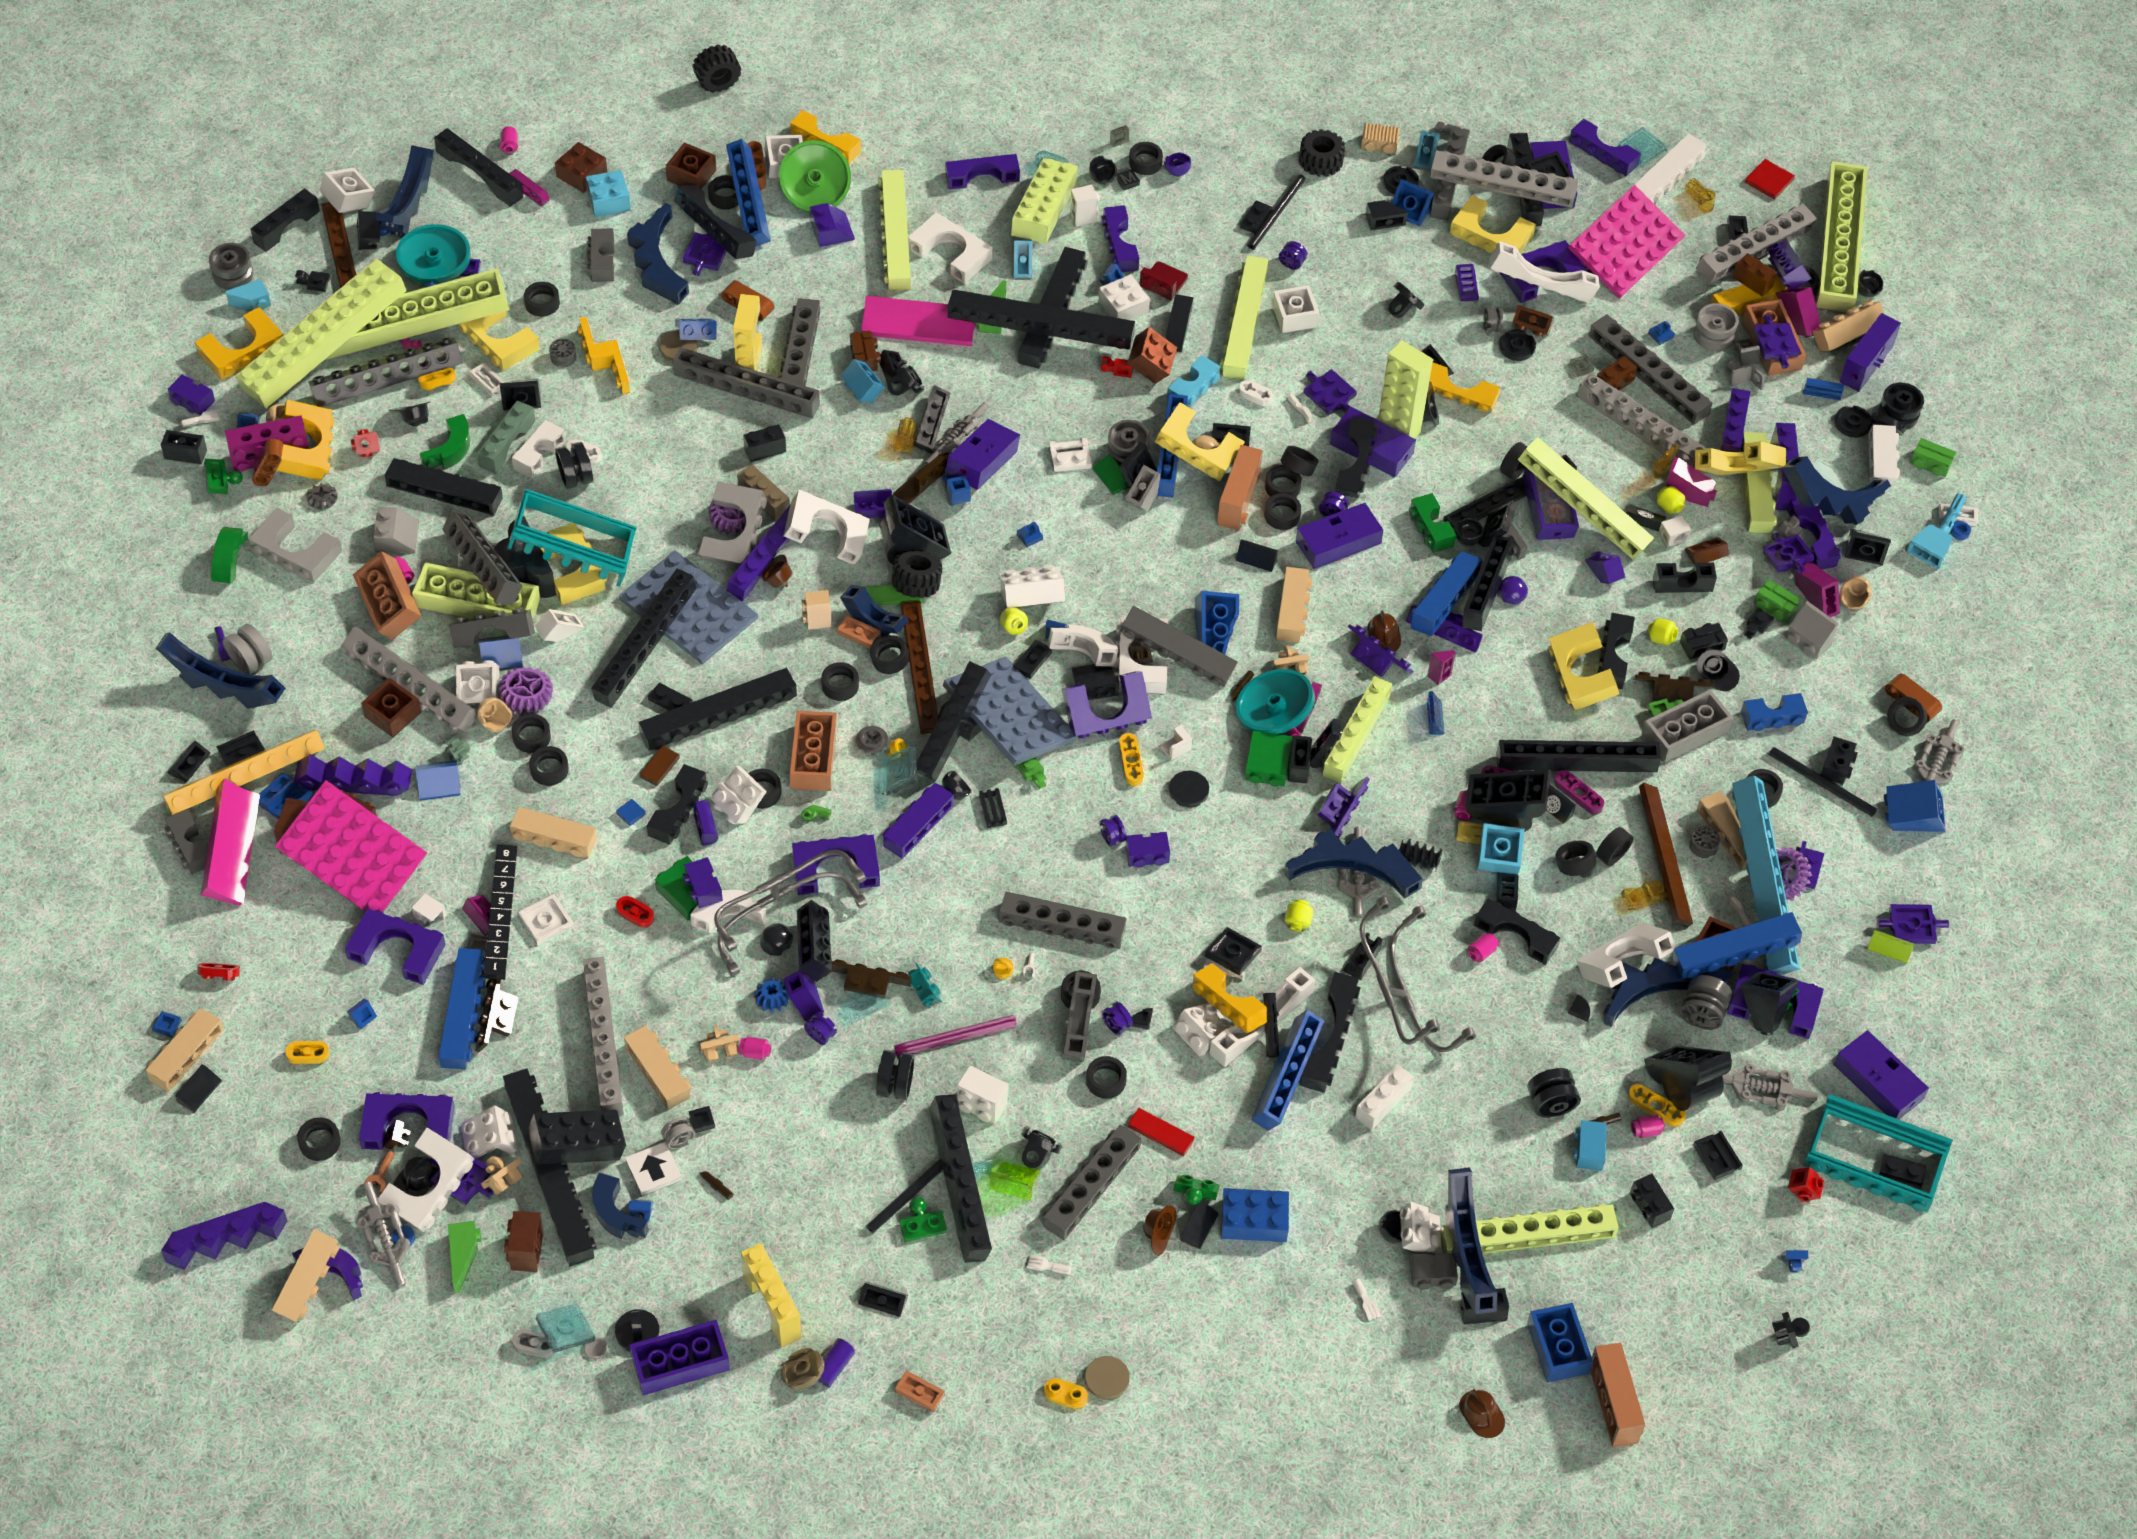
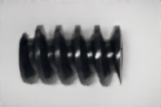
(1421, 855)

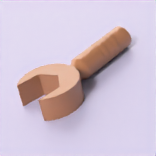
(378, 1179)

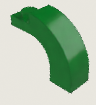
(454, 449)
(226, 553)

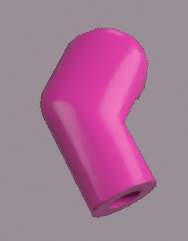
(406, 343)

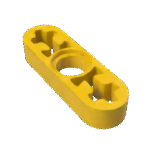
(1134, 752)
(1654, 1097)

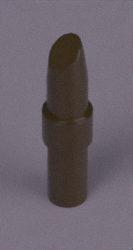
(1239, 686)
(1608, 1119)
(717, 1185)

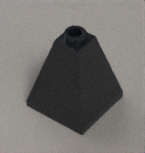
(1768, 999)

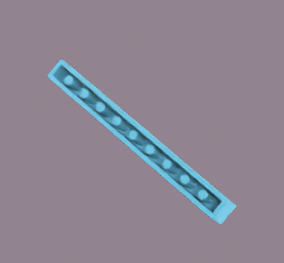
(1763, 864)

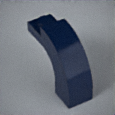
(865, 610)
(612, 1220)

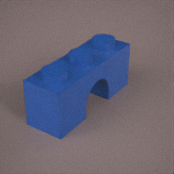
(1790, 712)

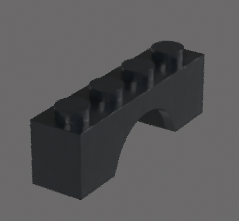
(269, 230)
(1350, 480)
(1619, 632)
(666, 823)
(1497, 918)

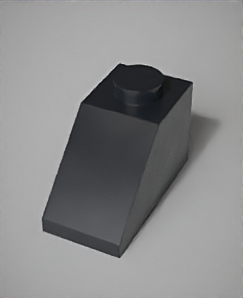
(1385, 215)

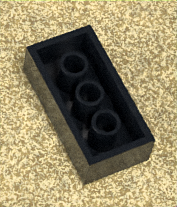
(576, 1136)

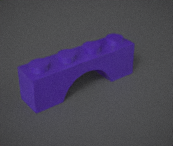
(1621, 159)
(1002, 167)
(1124, 254)
(1735, 420)
(1824, 550)

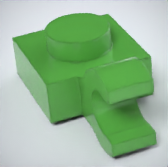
(1660, 706)
(1033, 771)

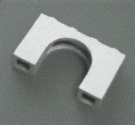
(941, 230)
(850, 526)
(1154, 676)
(1605, 963)
(453, 1165)

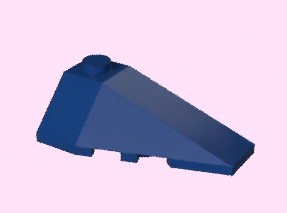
(1216, 618)

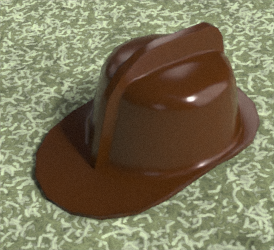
(777, 572)
(1385, 629)
(1159, 1226)
(1482, 1413)

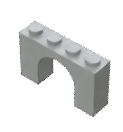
(750, 503)
(307, 563)

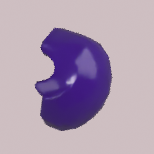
(1177, 164)
(1513, 590)

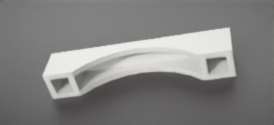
(1576, 284)
(1289, 995)

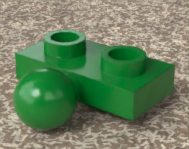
(217, 477)
(1196, 1189)
(922, 1224)

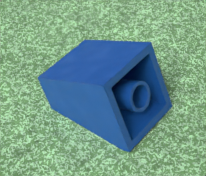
(1915, 807)

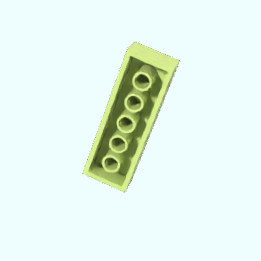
(1044, 200)
(1405, 389)
(463, 595)

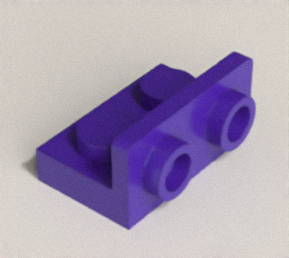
(1815, 860)

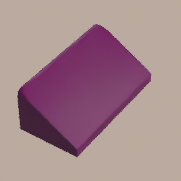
(1441, 666)
(478, 911)

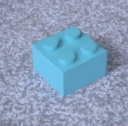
(608, 193)
(1500, 849)

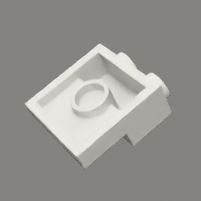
(477, 681)
(737, 796)
(1420, 1229)

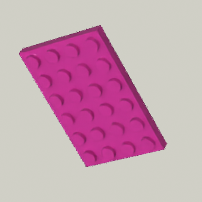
(1626, 241)
(351, 849)

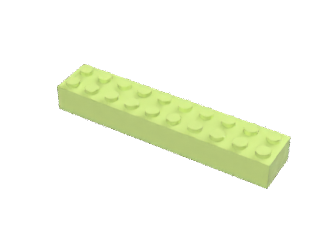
(1841, 237)
(432, 310)
(320, 333)

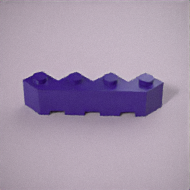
(362, 778)
(211, 1235)

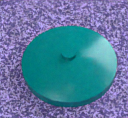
(433, 254)
(1275, 701)

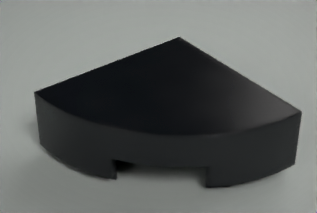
(1580, 1008)
(1143, 1018)

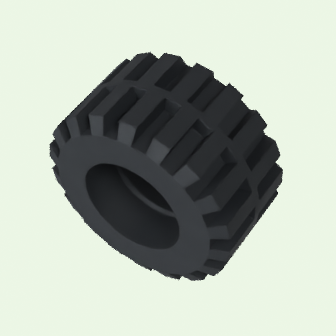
(717, 68)
(1321, 152)
(916, 574)

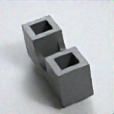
(601, 266)
(182, 828)

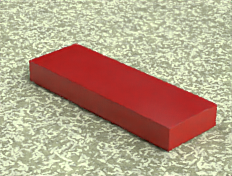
(1161, 1132)

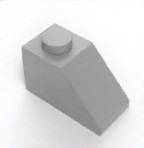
(1144, 488)

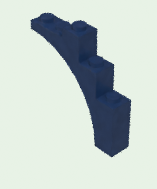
(415, 180)
(656, 273)
(1815, 490)
(223, 682)
(1357, 855)
(1655, 978)
(1467, 1251)

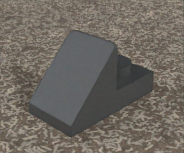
(1748, 351)
(1519, 545)

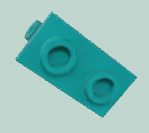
(930, 991)

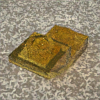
(1663, 465)
(1646, 895)

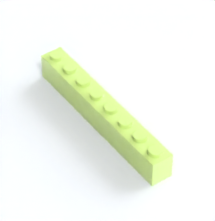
(895, 228)
(1245, 317)
(1585, 498)

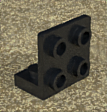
(1098, 681)

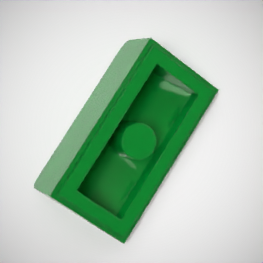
(1111, 474)

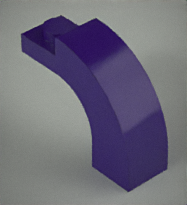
(345, 1267)

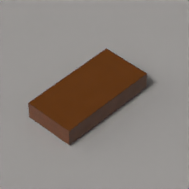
(659, 766)

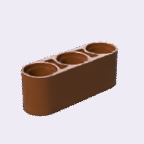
(757, 152)
(732, 293)
(267, 462)
(1905, 687)

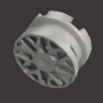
(677, 1134)

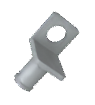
(1743, 374)

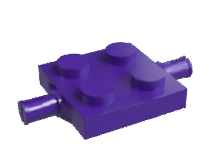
(704, 253)
(1776, 341)
(1329, 391)
(1788, 553)
(1913, 923)
(470, 1182)

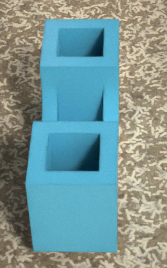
(1204, 374)

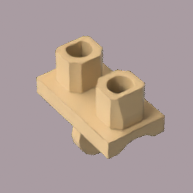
(1290, 659)
(710, 1047)
(496, 1167)

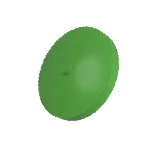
(814, 175)

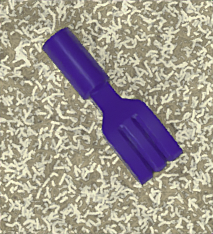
(220, 636)

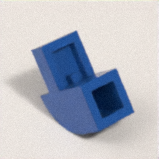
(957, 489)

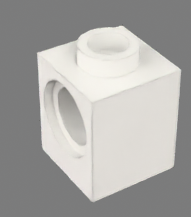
(1674, 531)

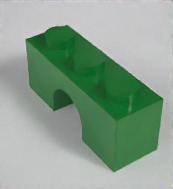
(1436, 535)

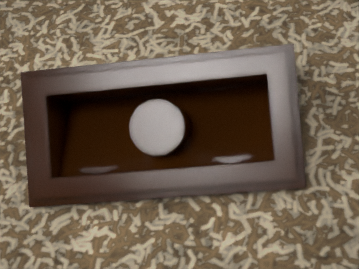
(1708, 551)

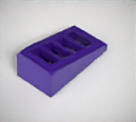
(1466, 272)

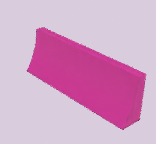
(915, 321)
(230, 843)

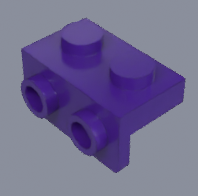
(871, 502)

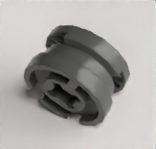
(1493, 319)
(564, 353)
(1710, 842)

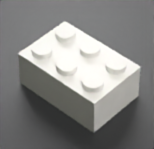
(1032, 586)

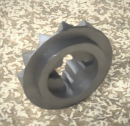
(329, 499)
(874, 733)

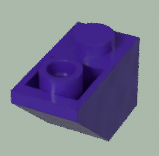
(1606, 567)
(803, 994)

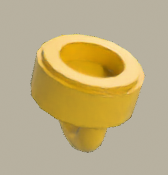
(896, 746)
(1003, 968)

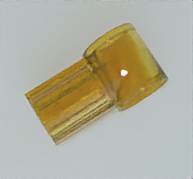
(1703, 196)
(905, 437)

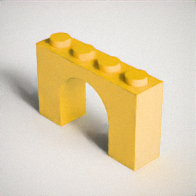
(226, 361)
(317, 423)

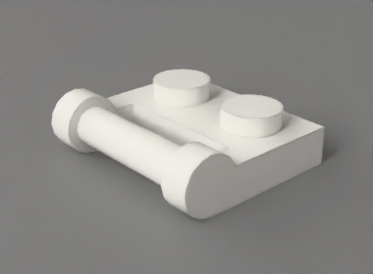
(1072, 459)

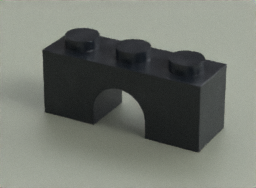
(1699, 579)

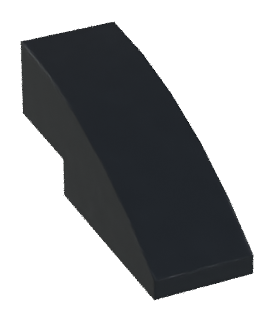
(1179, 320)

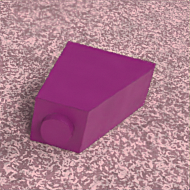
(1800, 309)
(1691, 482)
(1819, 589)

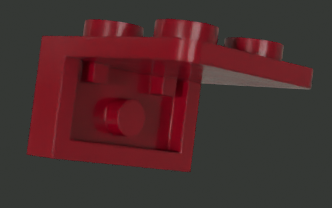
(1163, 280)

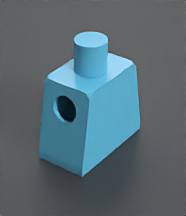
(1931, 544)

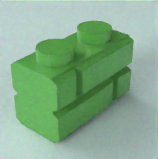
(1933, 457)
(1777, 601)

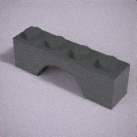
(516, 624)
(1079, 1016)

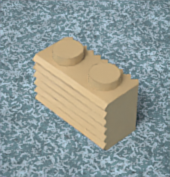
(1380, 138)
(816, 609)

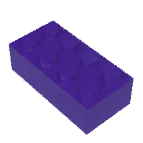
(679, 1357)

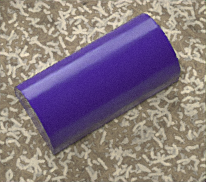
(705, 823)
(835, 1361)

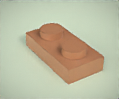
(858, 632)
(919, 1391)

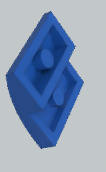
(275, 794)

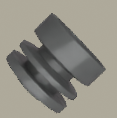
(1706, 1002)

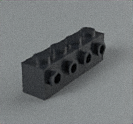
(814, 940)

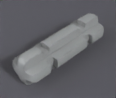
(1441, 127)

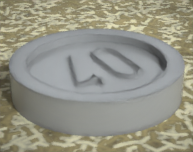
(595, 1349)

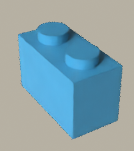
(862, 381)
(1591, 1145)

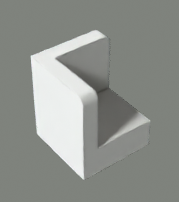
(1178, 745)
(428, 908)

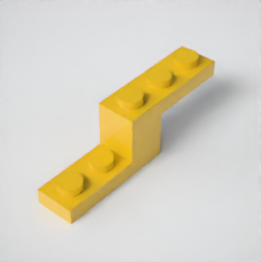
(603, 355)

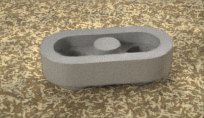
(536, 1341)

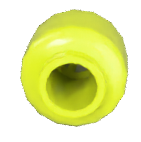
(1670, 500)
(1013, 621)
(1663, 631)
(1298, 915)

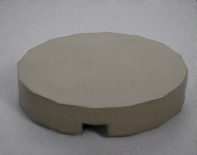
(671, 343)
(803, 1369)
(1107, 1377)

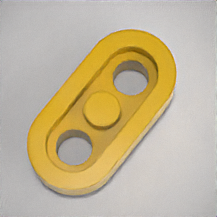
(436, 379)
(308, 1052)
(1064, 1395)

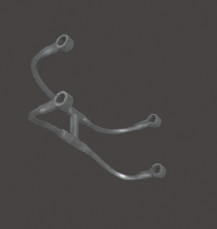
(777, 893)
(1388, 992)

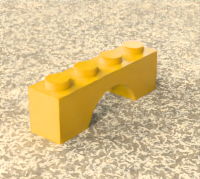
(806, 125)
(1482, 395)
(1243, 1011)

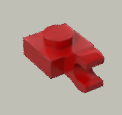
(1118, 367)

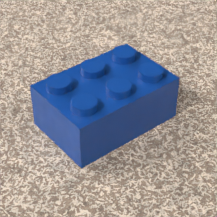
(1255, 1215)
(1559, 1342)

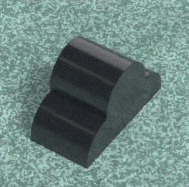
(911, 529)
(527, 567)
(1508, 797)
(1689, 1074)

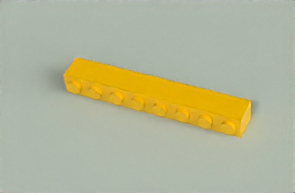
(243, 771)

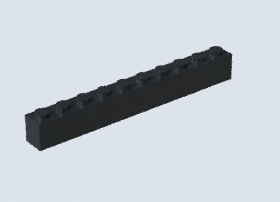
(1041, 319)
(552, 1177)

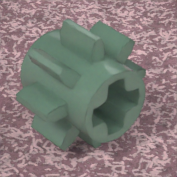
(457, 749)

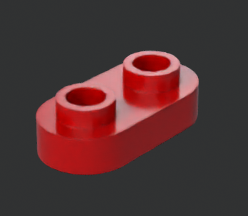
(636, 911)
(211, 970)

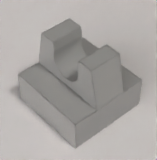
(1789, 527)

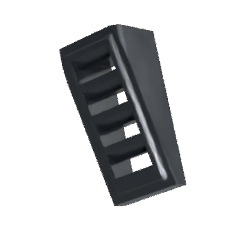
(1512, 901)

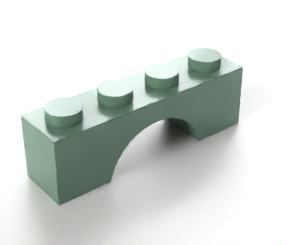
(495, 450)

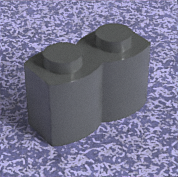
(1433, 1270)

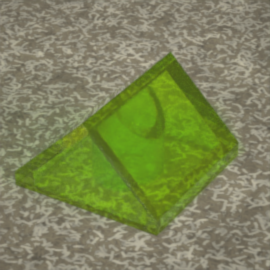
(1014, 1179)

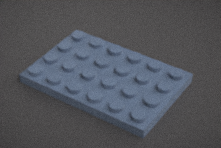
(708, 618)
(1016, 714)

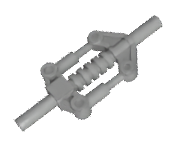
(960, 429)
(1944, 744)
(1358, 890)
(1741, 1083)
(375, 1215)

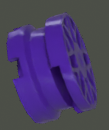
(1294, 254)
(1333, 503)
(1113, 830)
(1117, 1018)
(820, 1028)

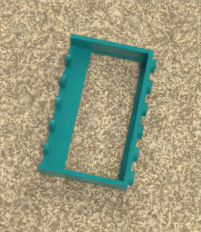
(567, 548)
(1887, 1126)

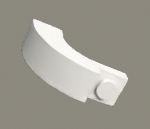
(1086, 640)
(704, 917)

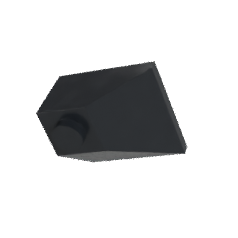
(524, 391)
(1866, 547)

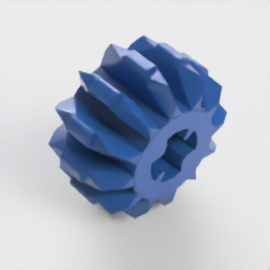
(771, 995)

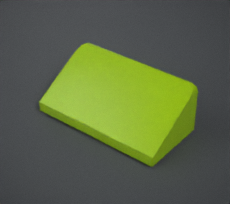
(1890, 946)

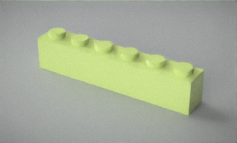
(1759, 493)
(1357, 730)

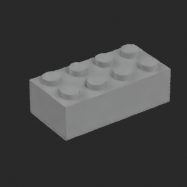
(1688, 725)

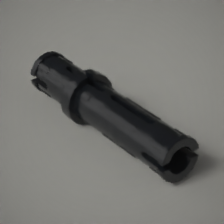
(1271, 1026)

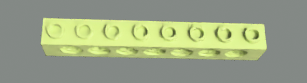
(1602, 1214)

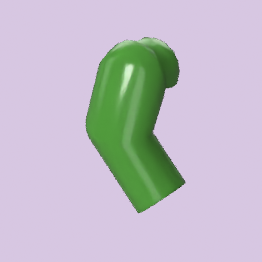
(815, 811)

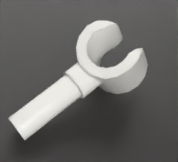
(1029, 967)

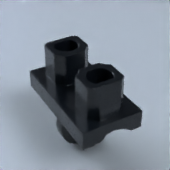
(1787, 1331)

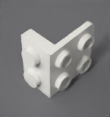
(1200, 1026)
(489, 1131)

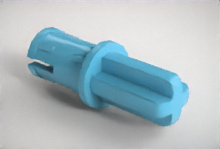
(1954, 510)

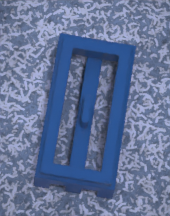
(1823, 389)

